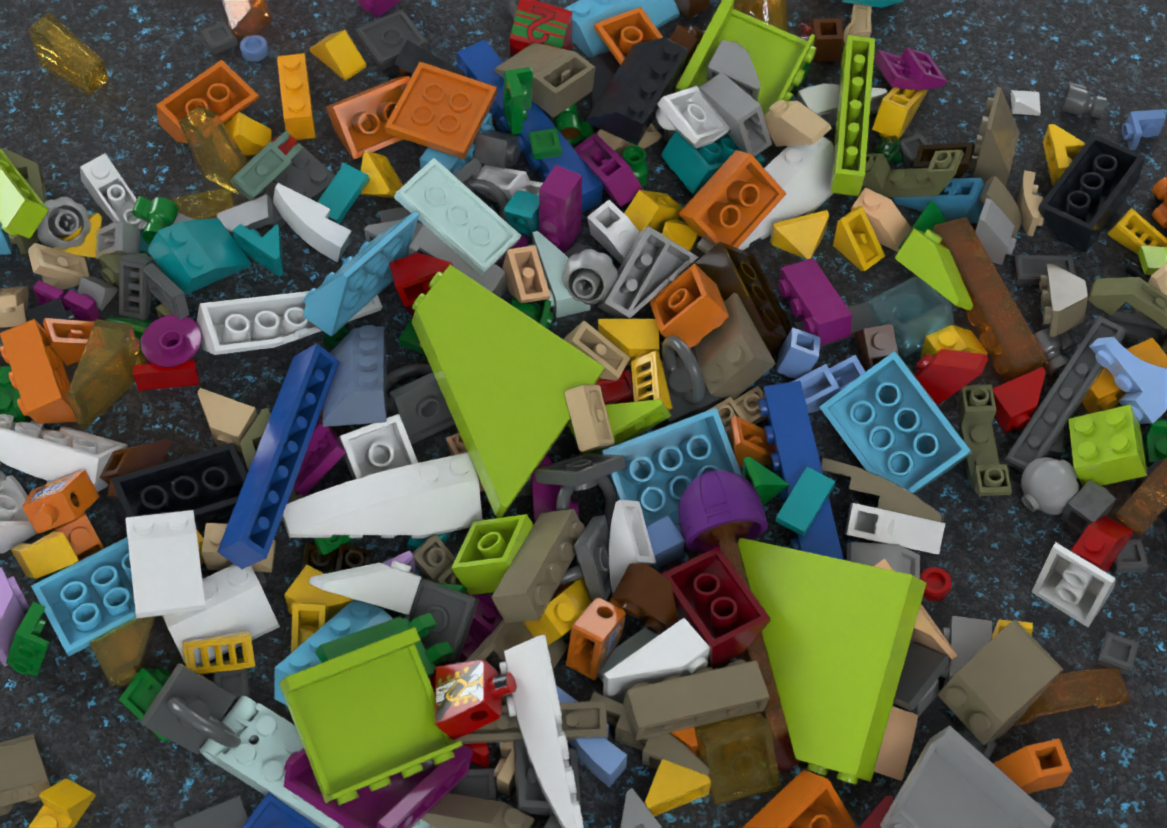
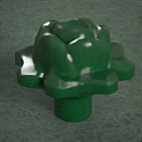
(890, 149)

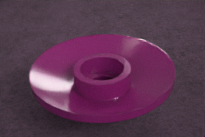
(168, 331)

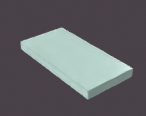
(457, 216)

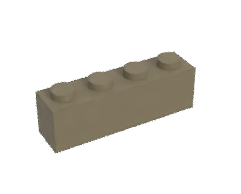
(538, 566)
(695, 699)

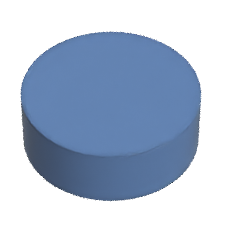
(254, 48)

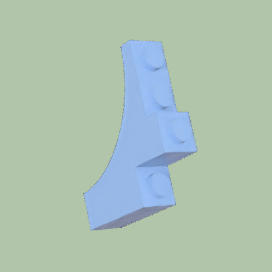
(1141, 381)

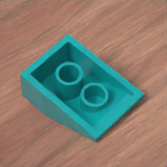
(699, 164)
(197, 253)

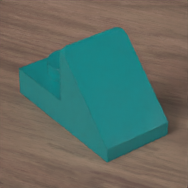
(523, 213)
(264, 250)

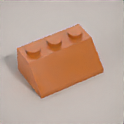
(627, 30)
(215, 89)
(363, 117)
(733, 201)
(37, 374)
(804, 803)

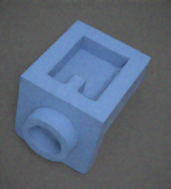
(1142, 124)

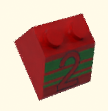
(542, 25)

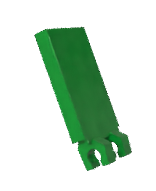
(430, 658)

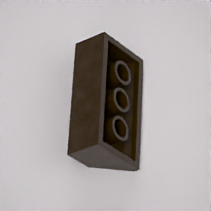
(741, 274)

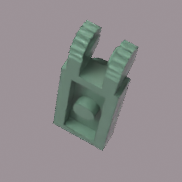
(264, 167)

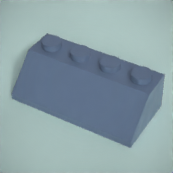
(360, 380)

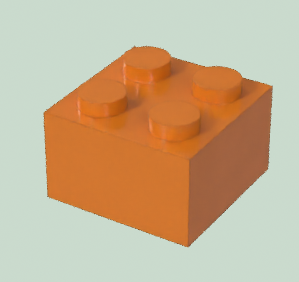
(689, 307)

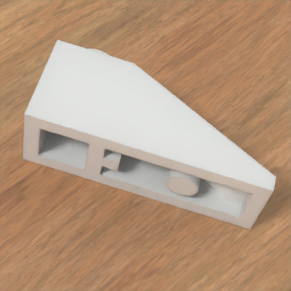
(824, 100)
(375, 584)

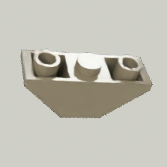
(1063, 299)

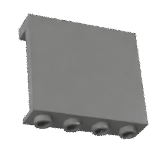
(961, 789)

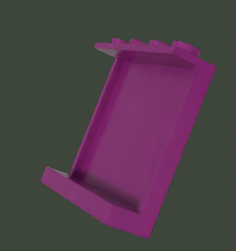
(392, 806)

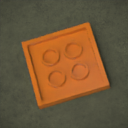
(441, 110)

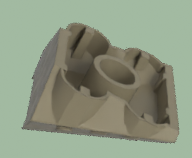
(21, 772)

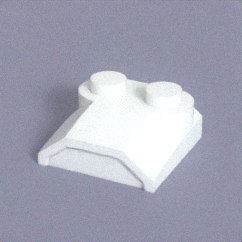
(691, 117)

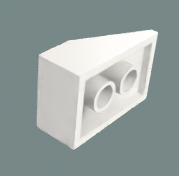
(377, 448)
(165, 564)
(1073, 585)
(671, 653)

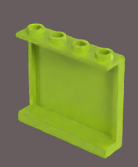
(773, 52)
(367, 717)

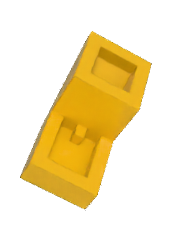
(45, 555)

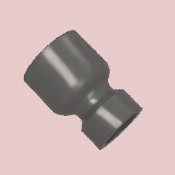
(1078, 100)

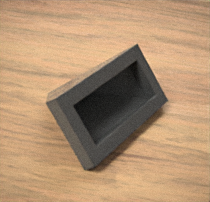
(1138, 325)

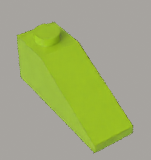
(934, 265)
(632, 419)

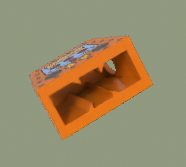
(51, 503)
(601, 624)

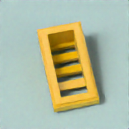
(1139, 225)
(658, 380)
(220, 665)

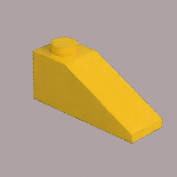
(897, 111)
(561, 612)

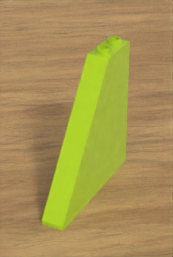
(498, 379)
(833, 650)

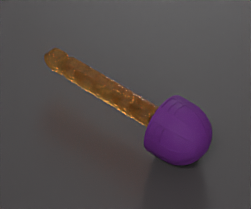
(717, 513)

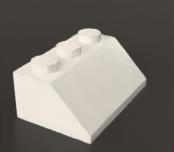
(231, 606)

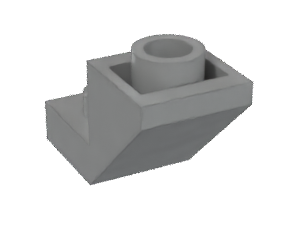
(899, 557)

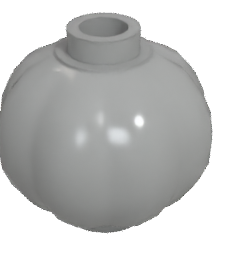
(71, 216)
(596, 270)
(1048, 485)

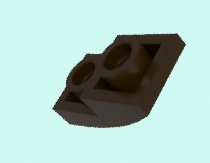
(339, 559)

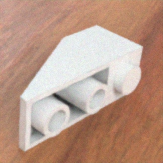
(110, 191)
(612, 230)
(894, 528)

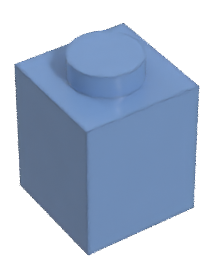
(798, 354)
(666, 541)

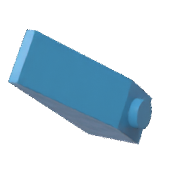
(955, 201)

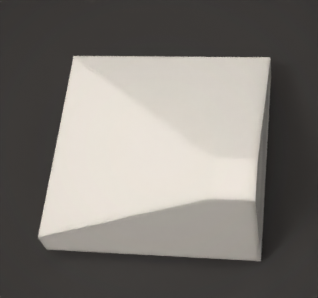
(1025, 102)

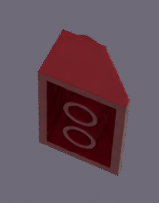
(717, 605)

